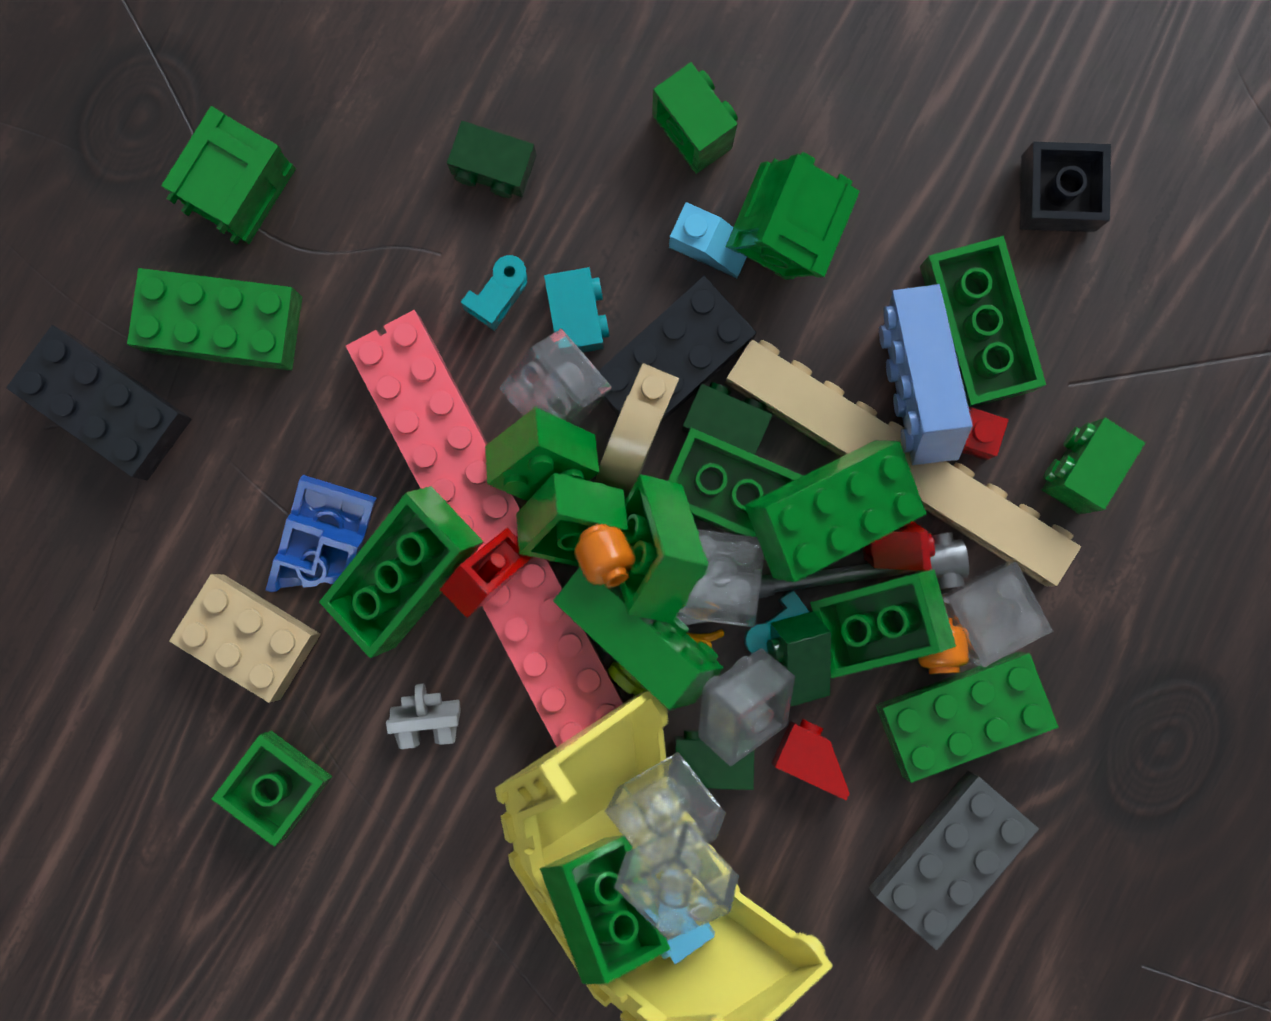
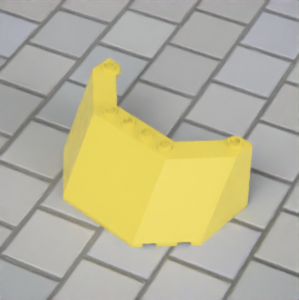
(559, 806)

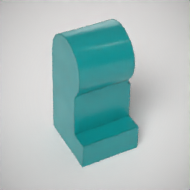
(499, 293)
(757, 636)

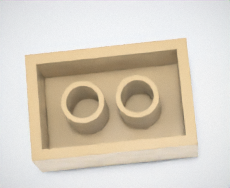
(245, 637)

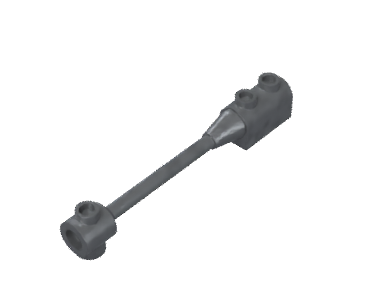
(949, 563)

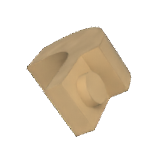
(636, 428)

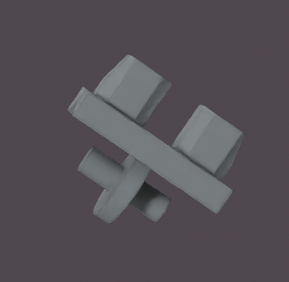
(424, 713)

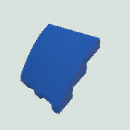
(320, 534)

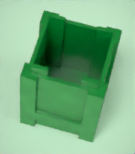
(228, 176)
(793, 217)

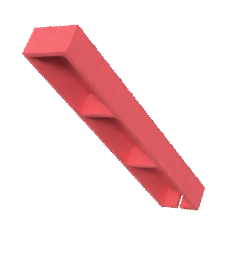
(449, 454)

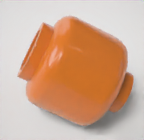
(604, 555)
(951, 659)

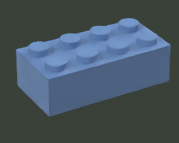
(925, 375)

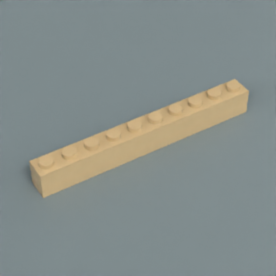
(944, 488)

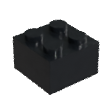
(1065, 186)

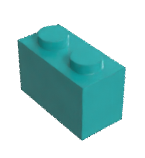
(574, 308)

